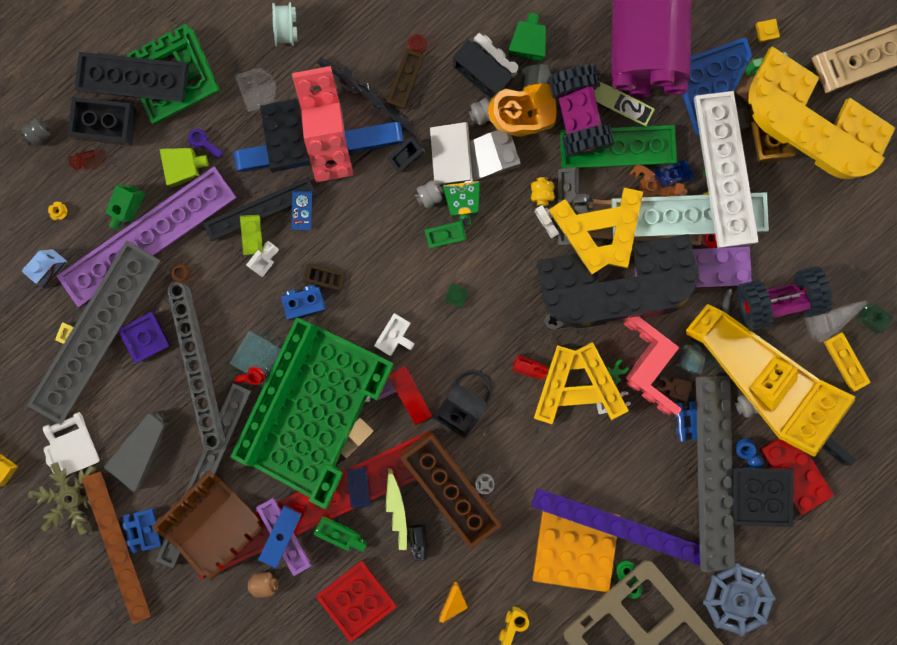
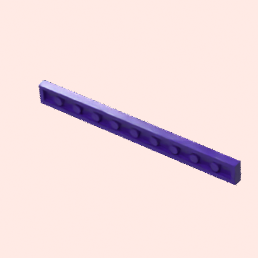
(616, 526)

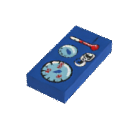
(301, 210)

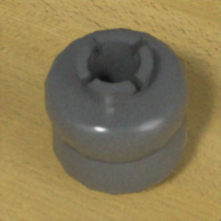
(36, 132)

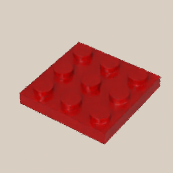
(356, 601)

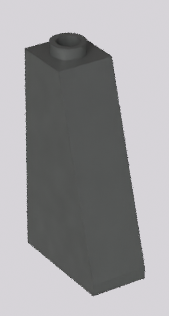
(136, 455)

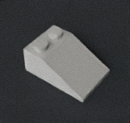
(492, 155)

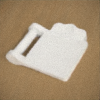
(73, 449)

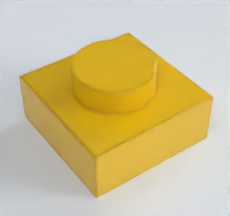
(767, 30)

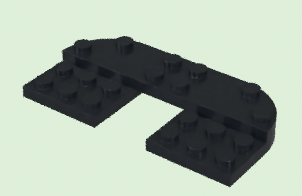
(662, 285)

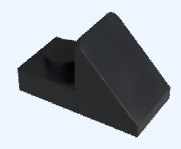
(406, 154)

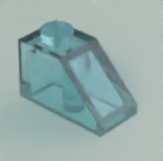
(692, 359)

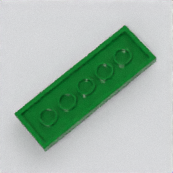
(631, 147)

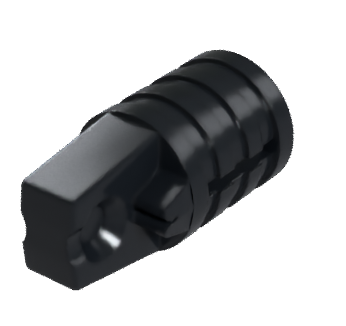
(418, 542)

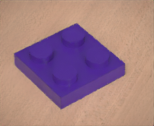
(144, 337)

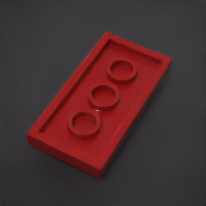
(809, 485)

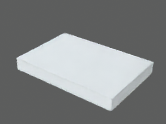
(451, 153)

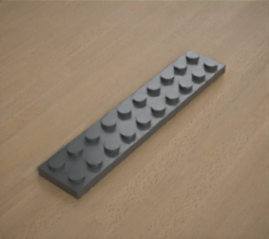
(94, 332)
(715, 473)

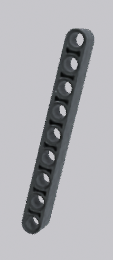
(203, 372)

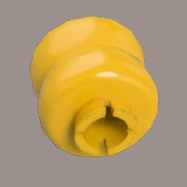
(542, 191)

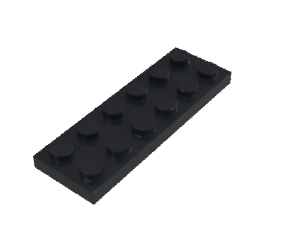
(132, 77)

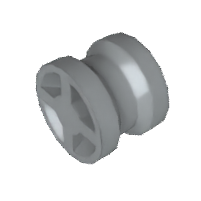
(482, 486)

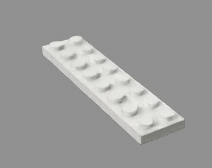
(725, 169)

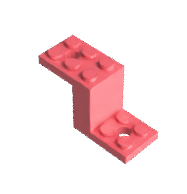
(323, 124)
(651, 364)

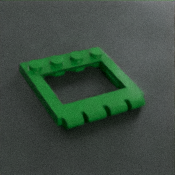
(194, 94)

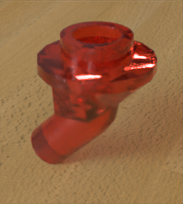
(77, 161)

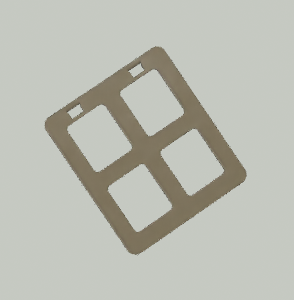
(611, 604)

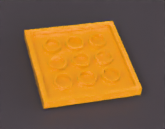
(573, 554)

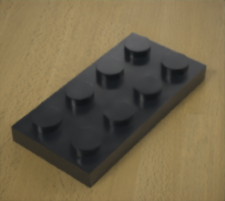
(284, 135)

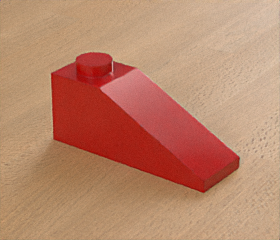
(410, 395)

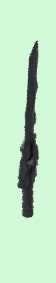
(362, 89)

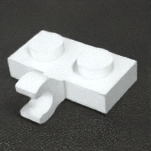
(393, 335)

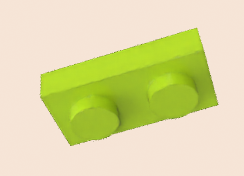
(251, 234)

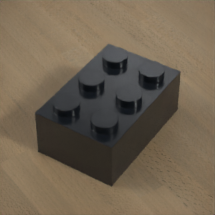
(481, 69)
(102, 121)

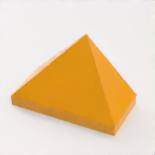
(454, 604)

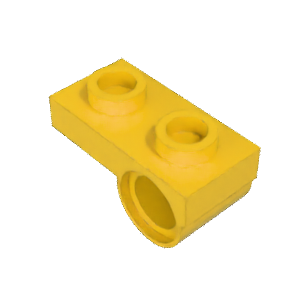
(507, 634)

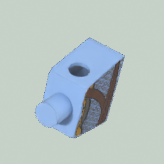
(43, 268)

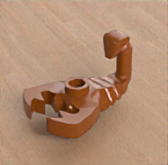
(651, 186)

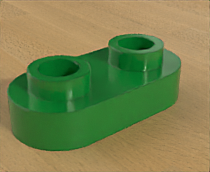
(619, 570)

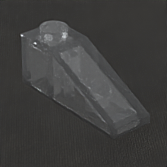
(828, 324)

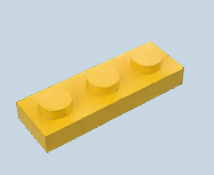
(847, 362)

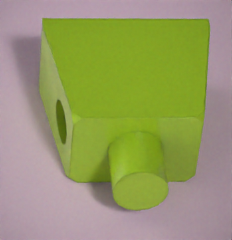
(181, 165)

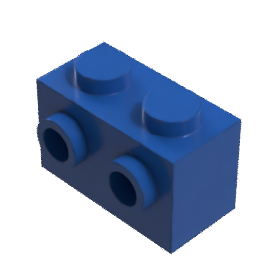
(303, 302)

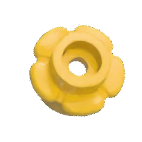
(62, 211)

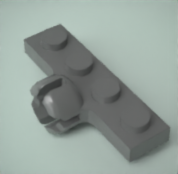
(569, 189)

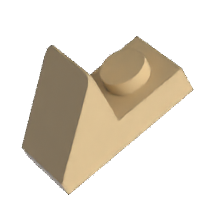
(356, 438)

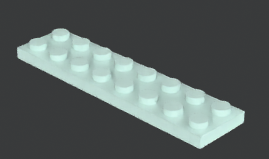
(686, 215)

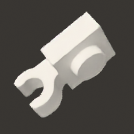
(262, 261)

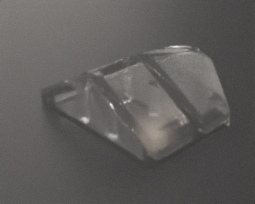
(256, 88)

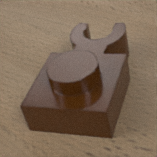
(677, 388)

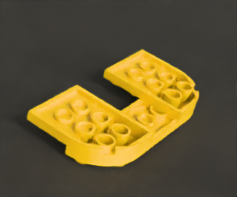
(843, 149)

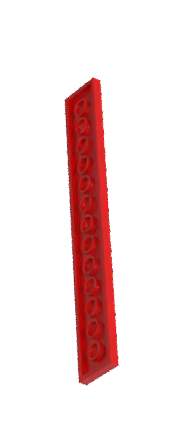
(340, 503)

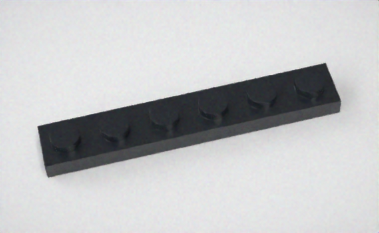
(264, 207)

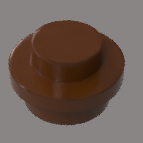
(181, 273)

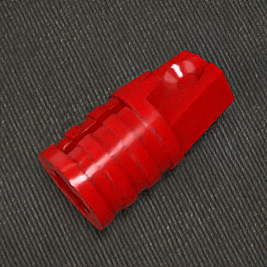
(529, 367)

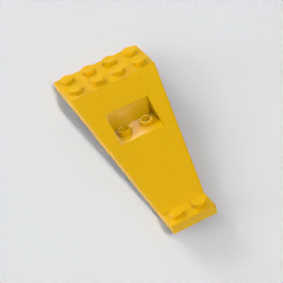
(796, 405)

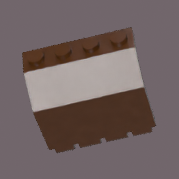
(209, 525)

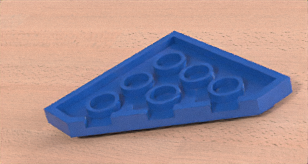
(715, 72)

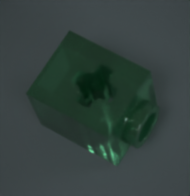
(881, 318)

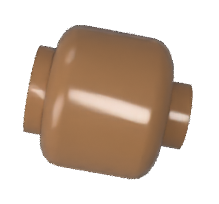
(262, 585)

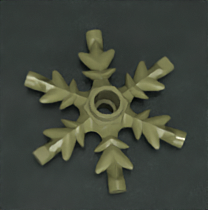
(59, 497)

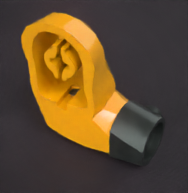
(526, 110)

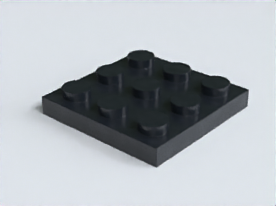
(763, 496)

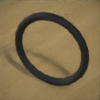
(479, 374)

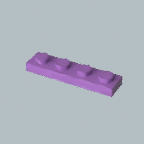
(293, 554)

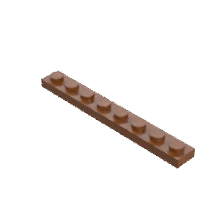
(116, 547)

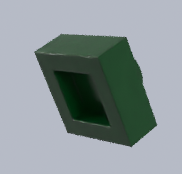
(456, 295)

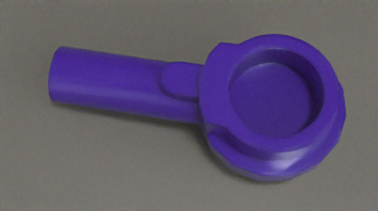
(198, 139)

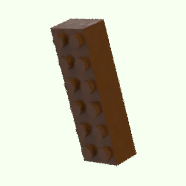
(450, 489)

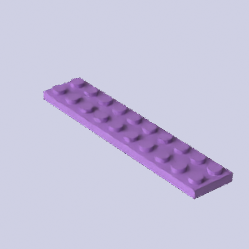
(150, 232)

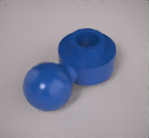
(749, 453)

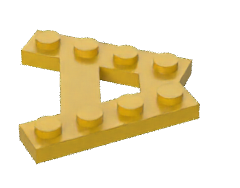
(577, 228)
(602, 390)

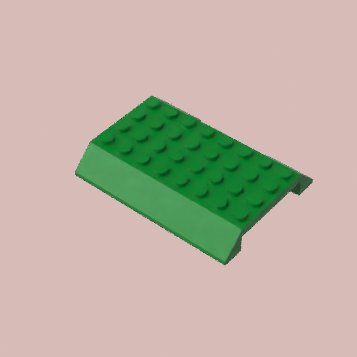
(310, 410)

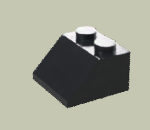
(460, 410)

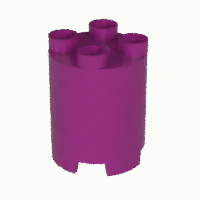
(651, 46)

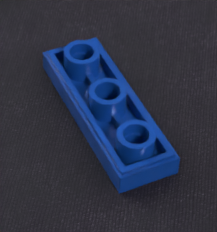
(274, 546)

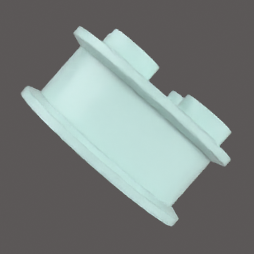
(282, 24)

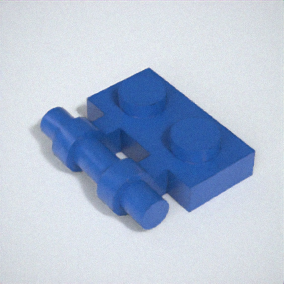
(692, 413)
(147, 537)

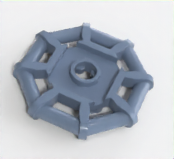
(743, 610)

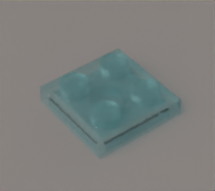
(255, 353)

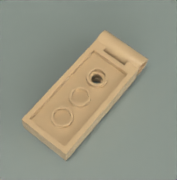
(868, 55)

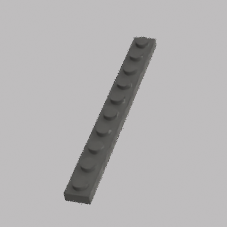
(211, 459)

